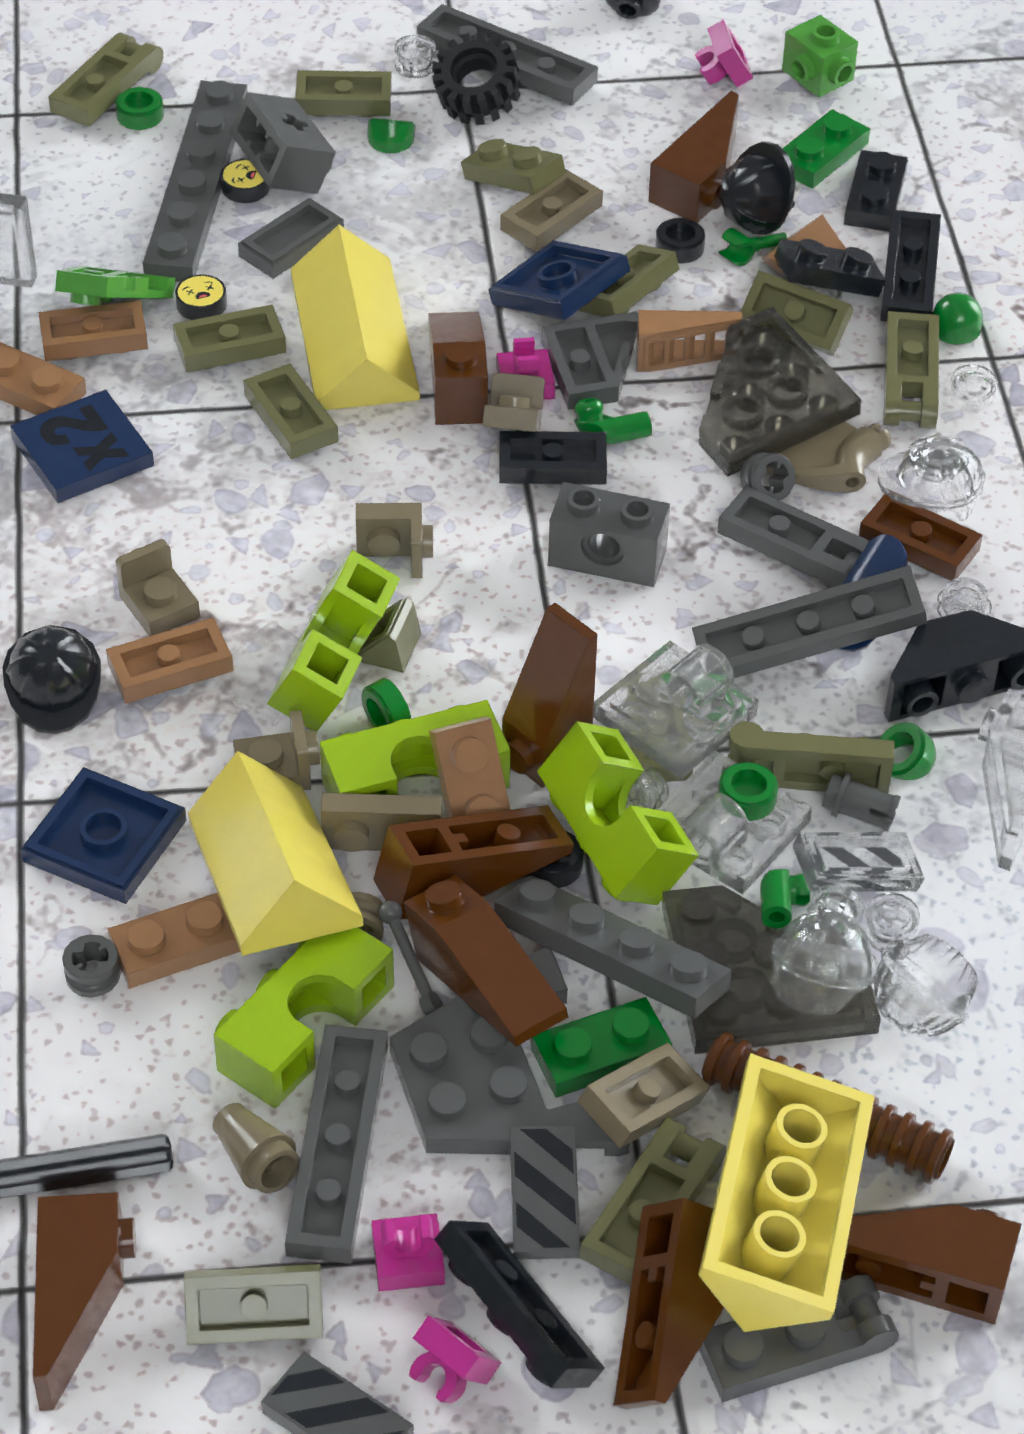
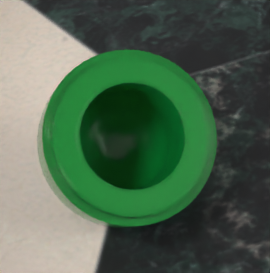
(390, 135)
(958, 318)
(923, 754)

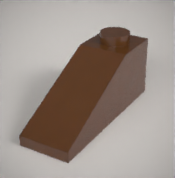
(691, 169)
(458, 367)
(551, 691)
(477, 848)
(481, 960)
(936, 1256)
(76, 1282)
(667, 1303)

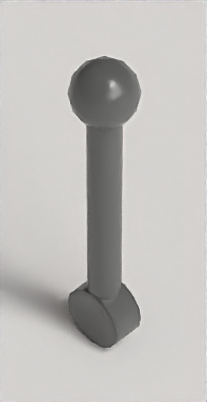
(391, 913)

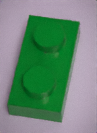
(825, 147)
(597, 1045)

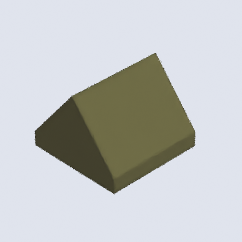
(393, 637)

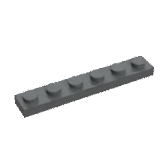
(194, 182)

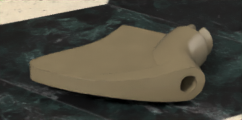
(837, 457)

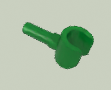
(743, 248)

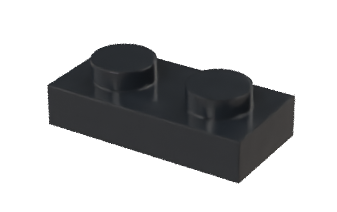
(875, 190)
(830, 268)
(552, 457)

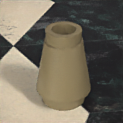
(256, 1148)

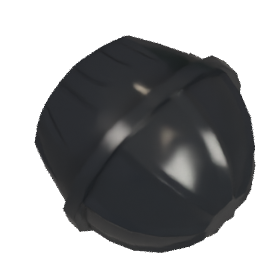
(759, 189)
(52, 678)

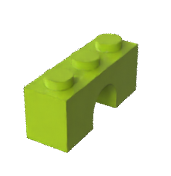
(330, 643)
(384, 755)
(632, 848)
(263, 1040)

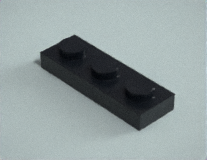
(911, 263)
(518, 1305)

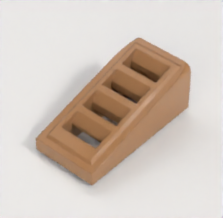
(659, 335)

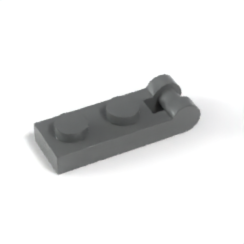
(791, 536)
(768, 1357)

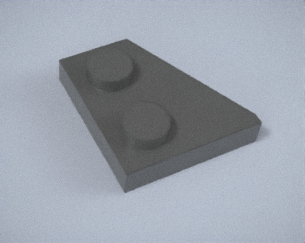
(591, 356)

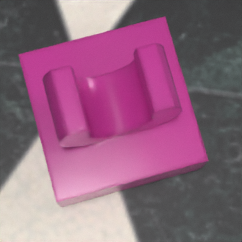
(723, 57)
(528, 361)
(407, 1252)
(456, 1353)

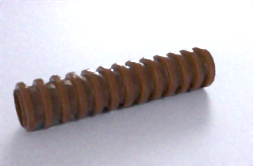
(889, 1133)

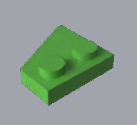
(98, 285)

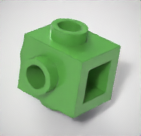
(819, 55)

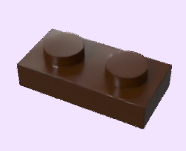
(926, 536)

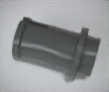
(860, 802)

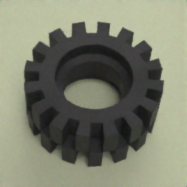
(470, 57)

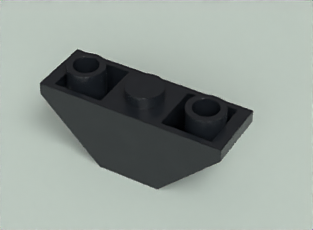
(955, 663)

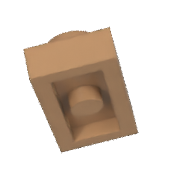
(93, 330)
(35, 382)
(169, 660)
(469, 768)
(173, 940)

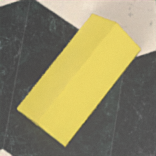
(352, 324)
(270, 859)
(785, 1197)

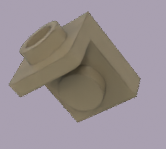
(515, 402)
(394, 531)
(154, 589)
(285, 753)

